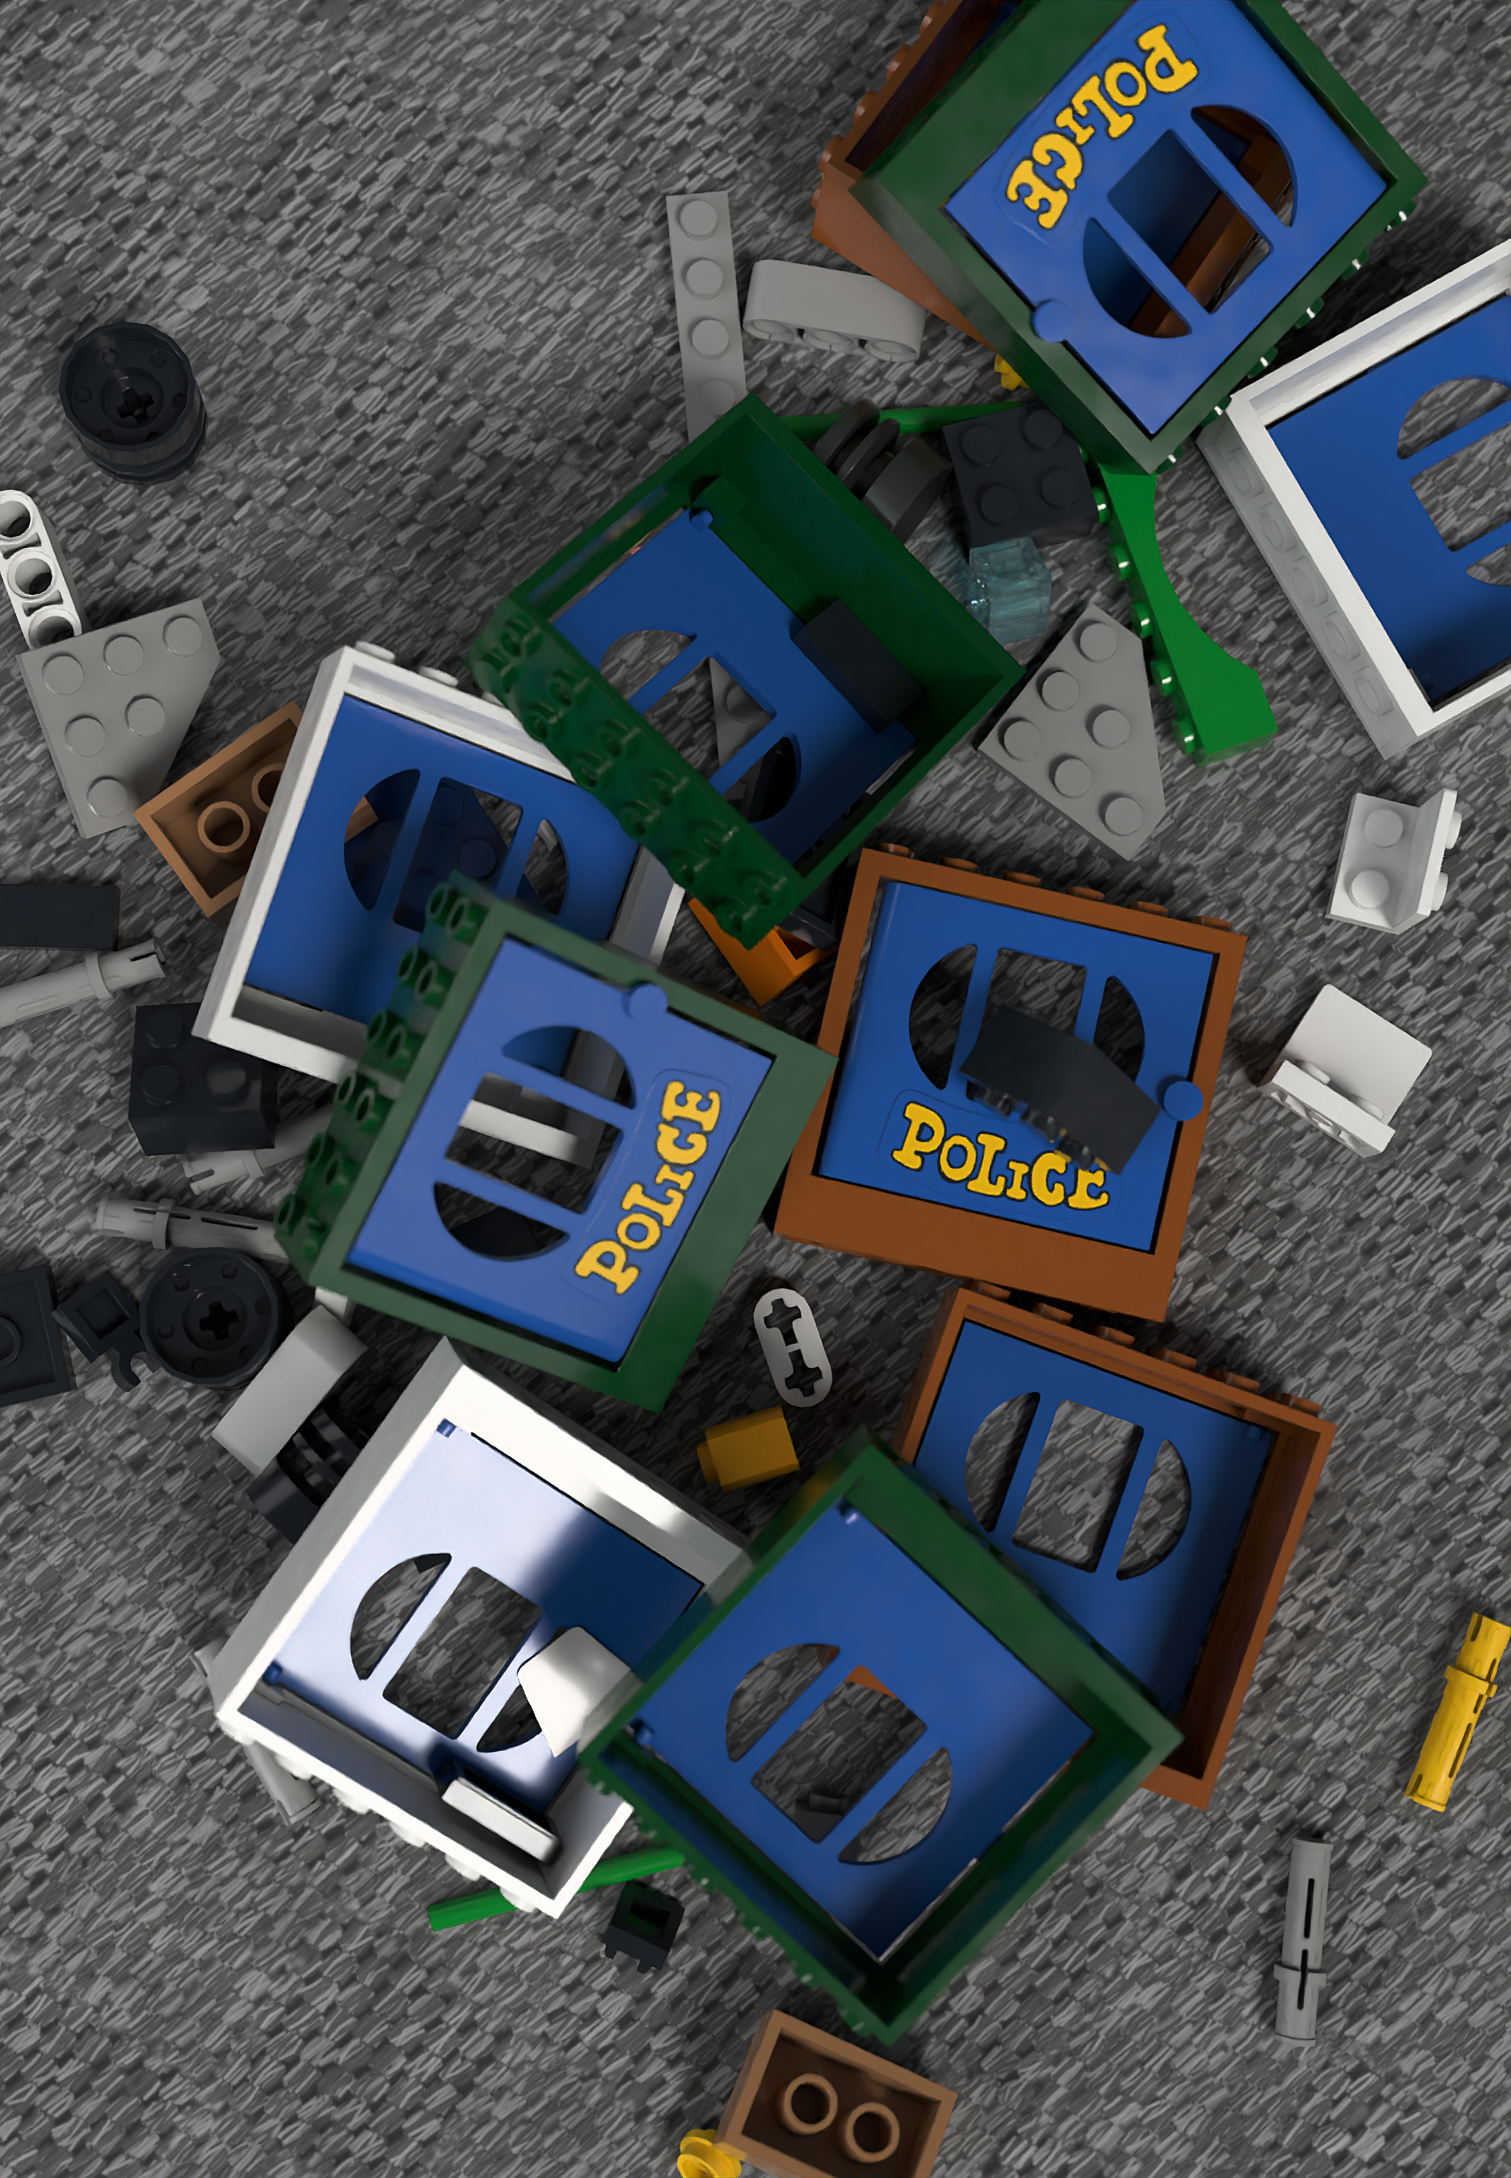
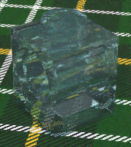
(1009, 590)

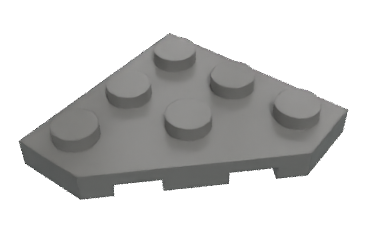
(120, 707)
(1087, 736)

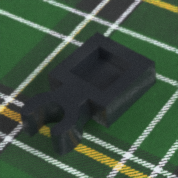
(102, 1322)

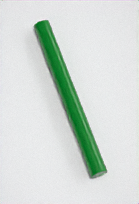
(910, 419)
(604, 1873)

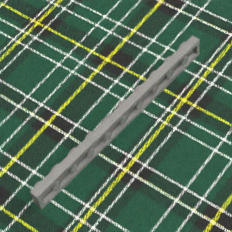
(712, 386)

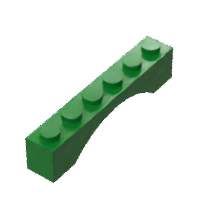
(1213, 694)

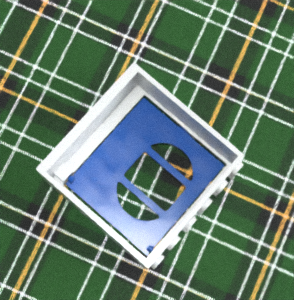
(1340, 509)
(316, 943)
(441, 1490)

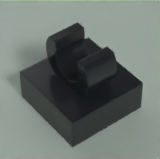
(642, 1927)

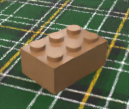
(217, 812)
(830, 2108)

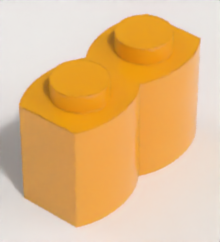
(747, 1450)

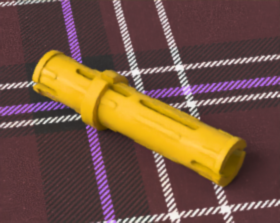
(1458, 1711)

